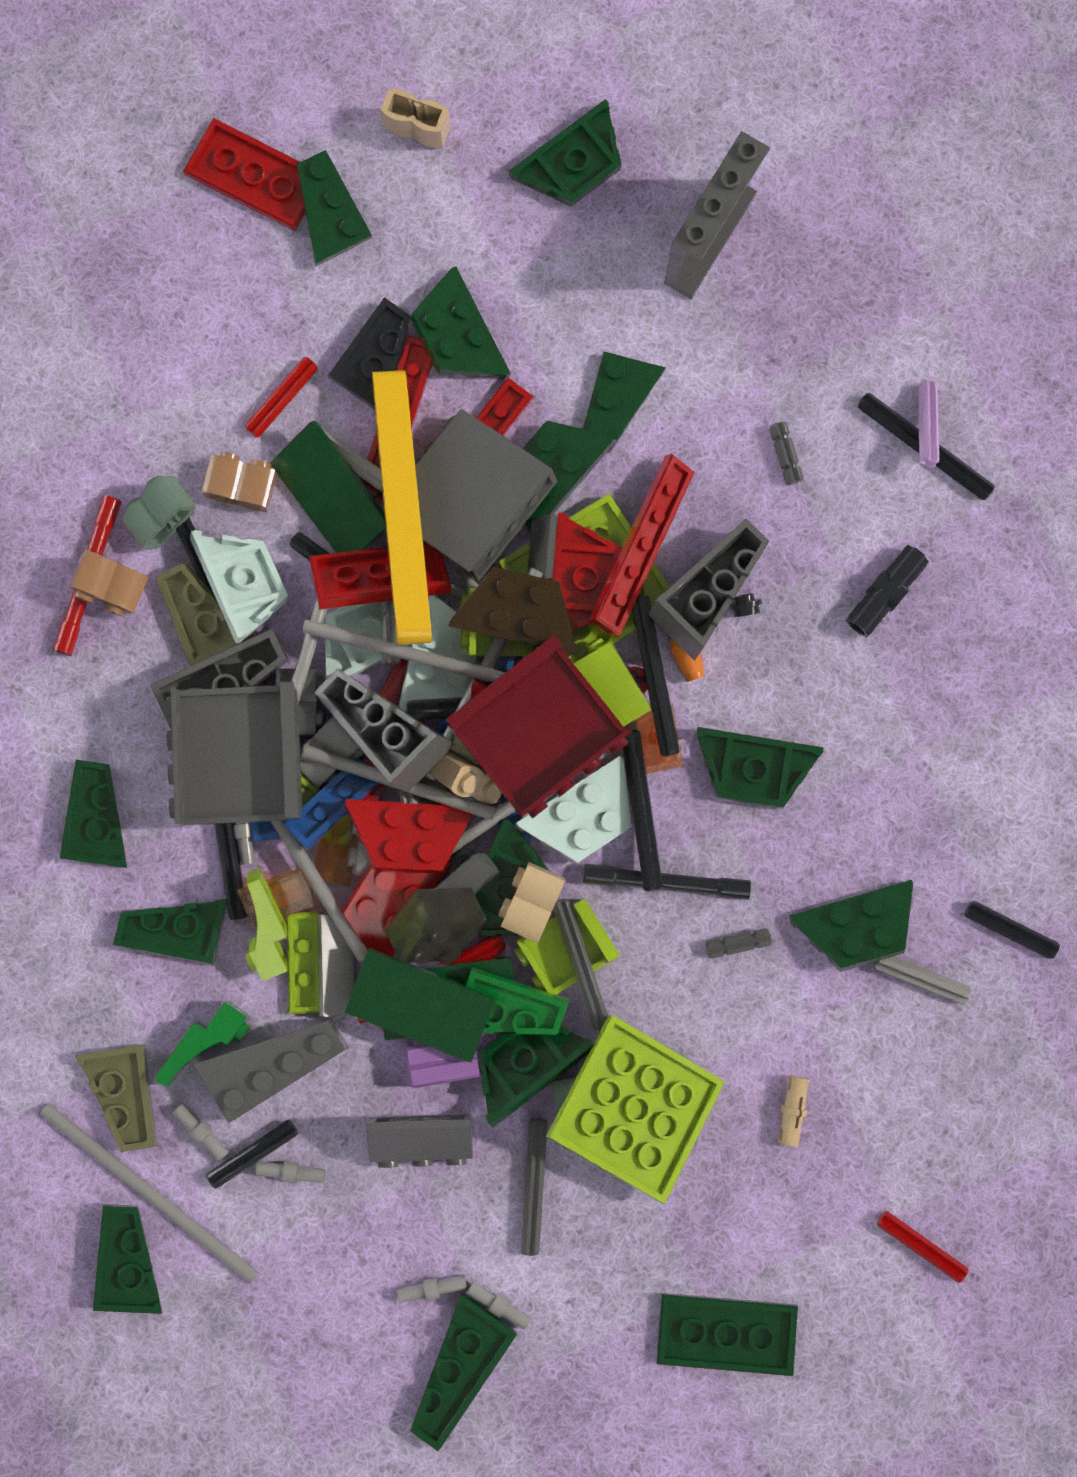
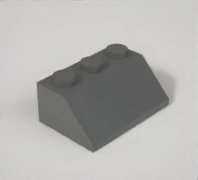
(420, 1140)

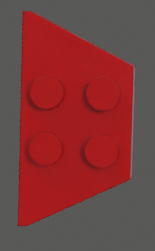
(582, 568)
(407, 834)
(380, 899)

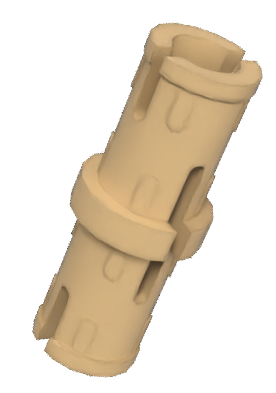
(793, 1111)

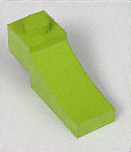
(265, 949)

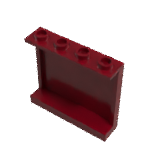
(538, 728)

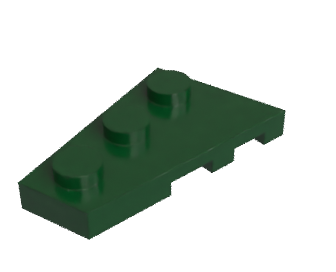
(330, 210)
(619, 393)
(92, 818)
(174, 932)
(124, 1264)

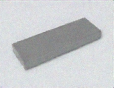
(334, 969)

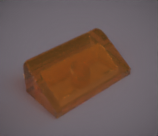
(653, 760)
(332, 856)
(290, 892)

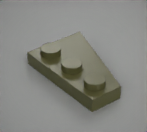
(194, 614)
(124, 1093)

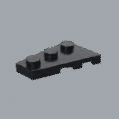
(372, 350)

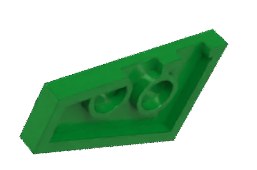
(519, 1006)

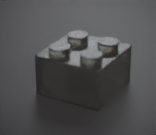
(436, 925)

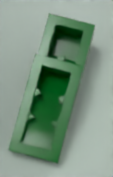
(225, 1027)

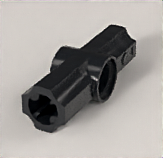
(887, 591)

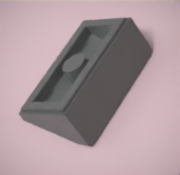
(543, 545)
(472, 873)

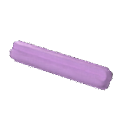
(928, 424)

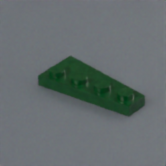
(463, 1365)

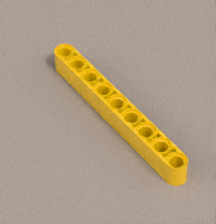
(401, 508)

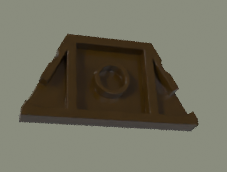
(517, 610)

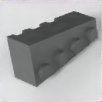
(703, 594)
(238, 666)
(388, 735)
(263, 1069)

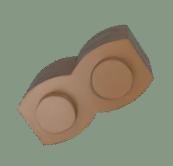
(239, 482)
(107, 582)

